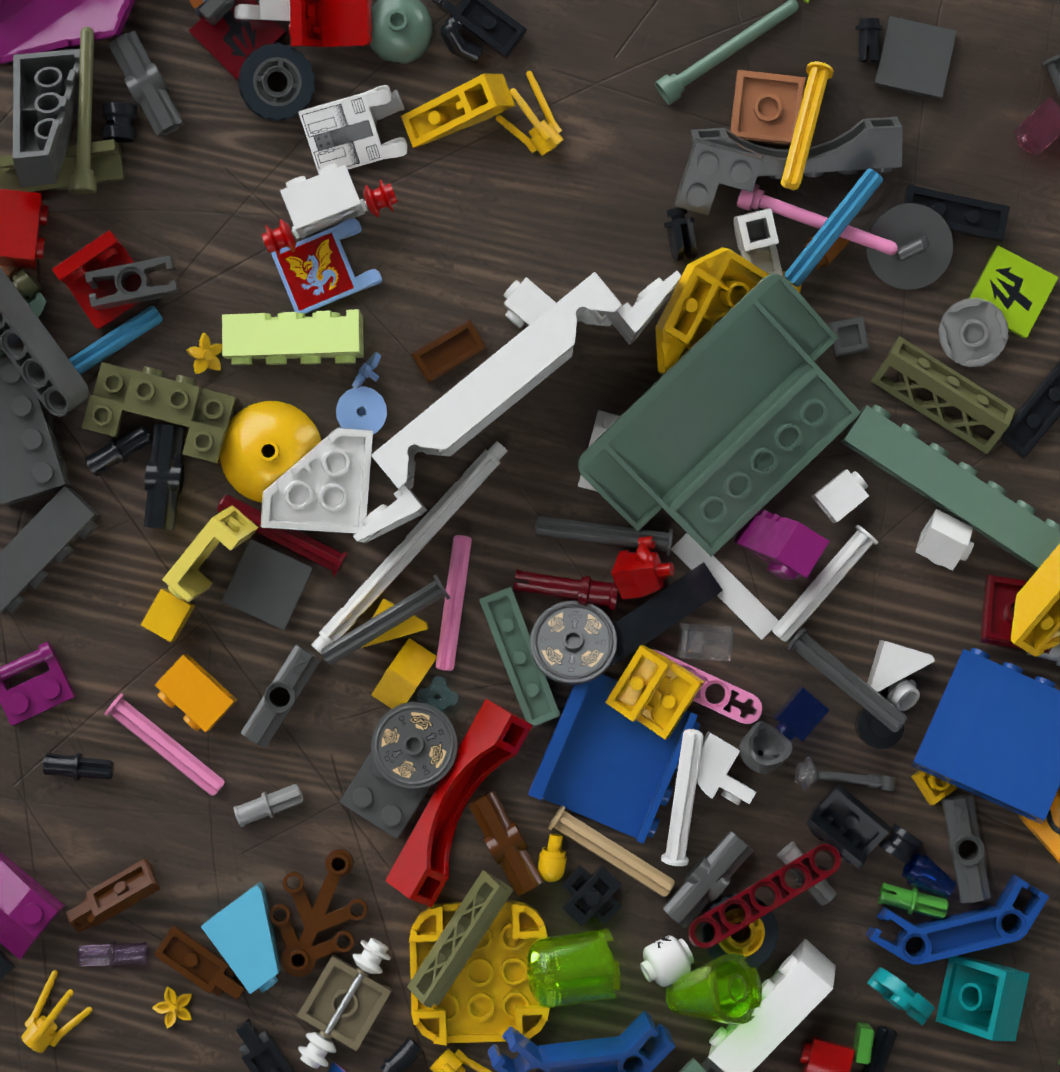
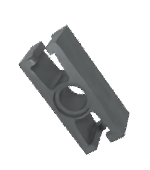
(120, 275)

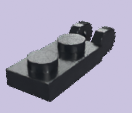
(486, 23)

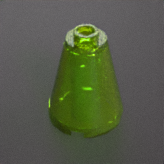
(718, 991)

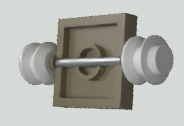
(344, 1003)

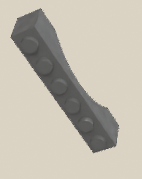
(868, 144)

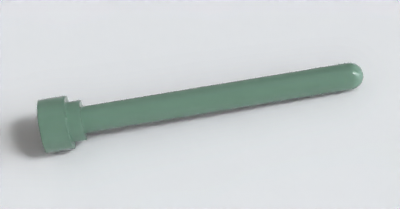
(672, 86)

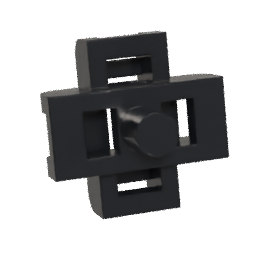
(592, 896)

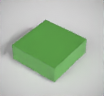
(863, 1043)

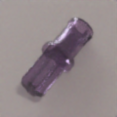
(113, 954)

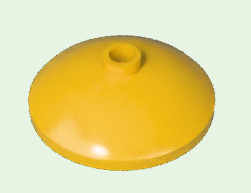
(261, 425)

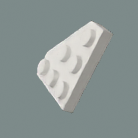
(324, 487)

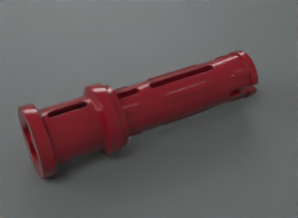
(583, 590)

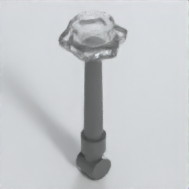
(808, 773)

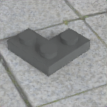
(711, 165)

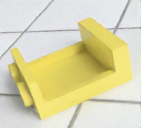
(227, 527)

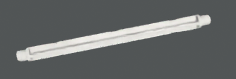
(411, 546)

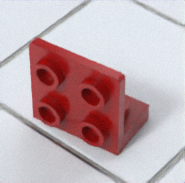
(99, 254)

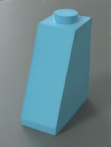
(247, 939)

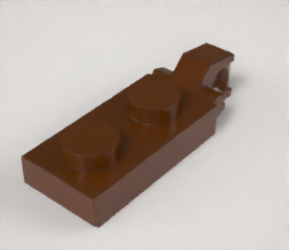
(114, 896)
(198, 963)

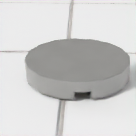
(973, 332)

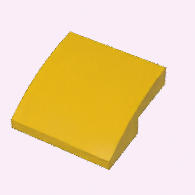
(654, 691)

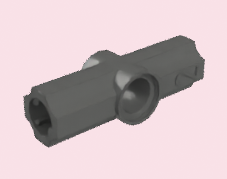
(146, 84)
(268, 715)
(968, 870)
(707, 879)

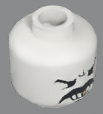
(666, 960)

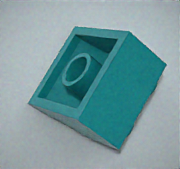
(982, 998)

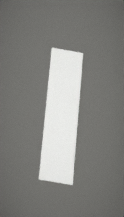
(734, 593)

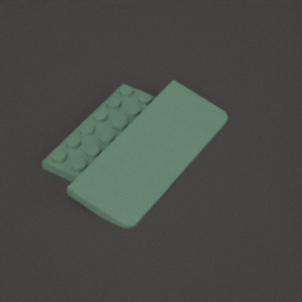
(725, 421)

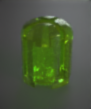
(572, 969)

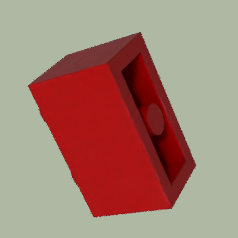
(20, 228)

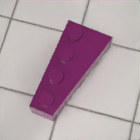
(783, 544)

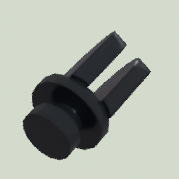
(681, 234)

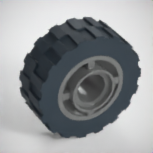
(298, 76)

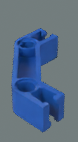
(965, 930)
(589, 1055)

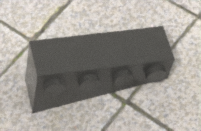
(43, 113)

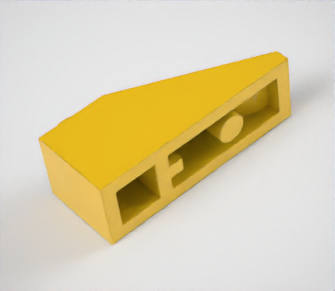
(458, 109)

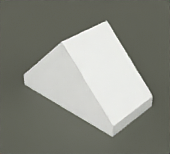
(895, 663)

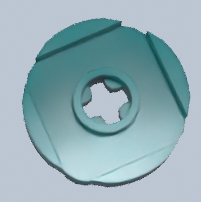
(900, 995)

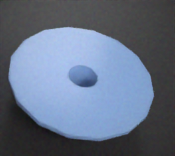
(361, 409)

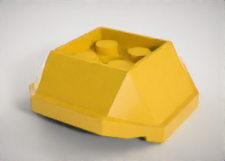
(700, 299)

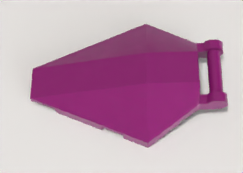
(57, 24)

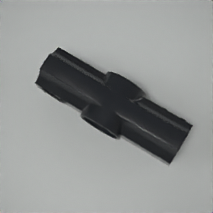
(164, 476)

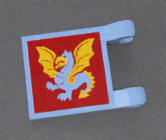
(320, 269)

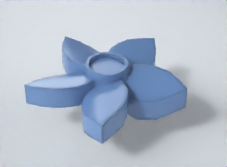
(366, 370)

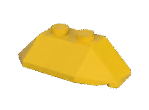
(1038, 609)

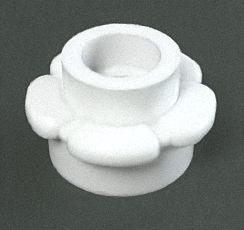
(903, 694)

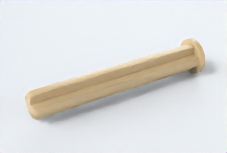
(611, 852)

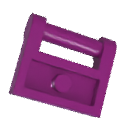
(37, 693)

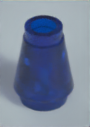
(928, 876)

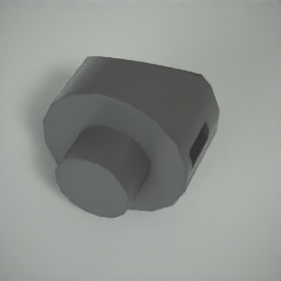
(764, 748)

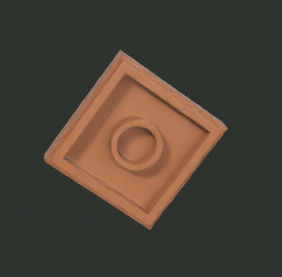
(766, 107)

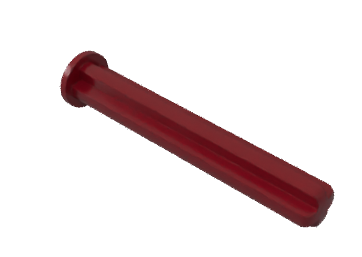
(289, 538)

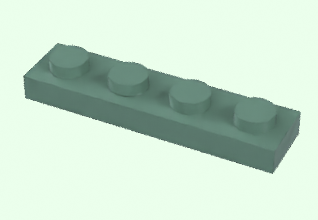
(514, 648)

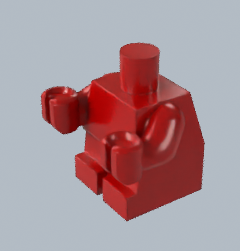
(640, 571)

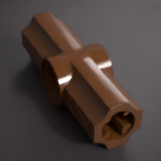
(505, 843)

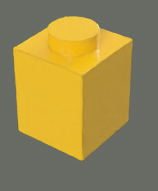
(167, 615)

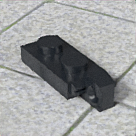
(261, 1050)

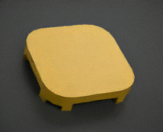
(492, 985)

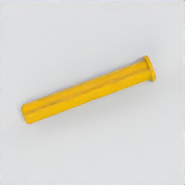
(806, 123)

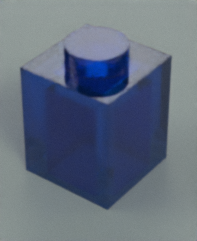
(799, 715)

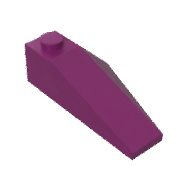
(24, 908)

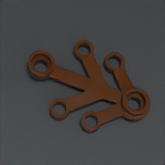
(315, 918)

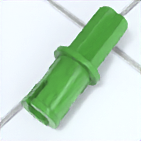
(913, 901)

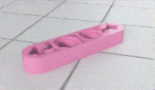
(742, 695)

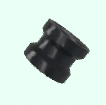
(901, 844)

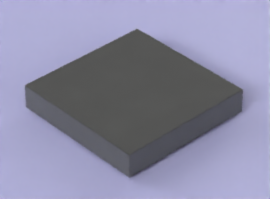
(915, 57)
(267, 584)

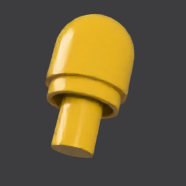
(552, 859)

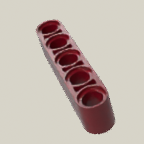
(776, 884)

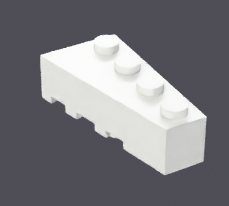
(786, 1000)

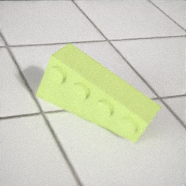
(293, 337)

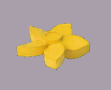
(205, 355)
(174, 1007)

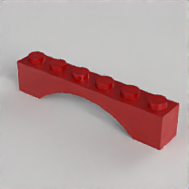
(424, 860)

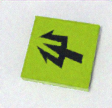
(1015, 288)

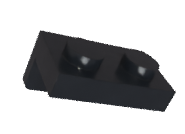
(847, 825)

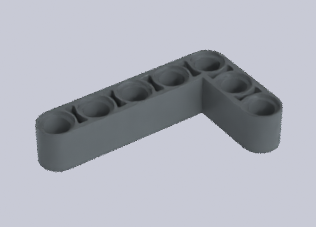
(37, 354)

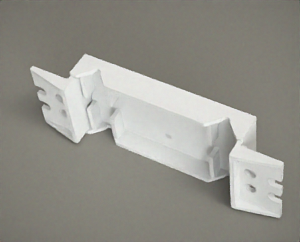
(501, 384)

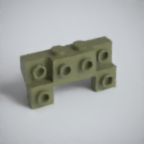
(162, 399)

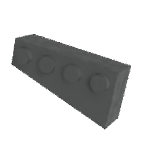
(28, 442)

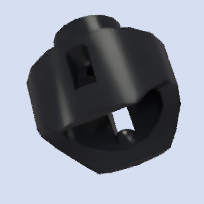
(874, 732)

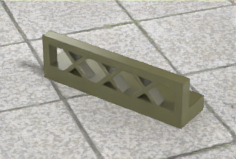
(105, 162)
(949, 386)
(459, 939)

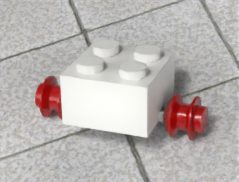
(322, 204)

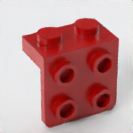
(330, 23)

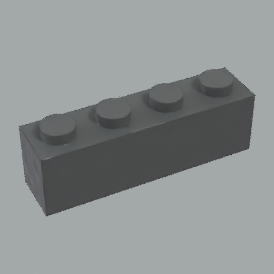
(42, 544)

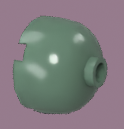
(400, 30)

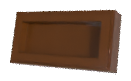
(449, 351)

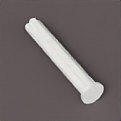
(824, 584)
(683, 798)

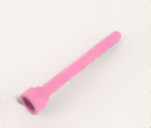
(757, 199)

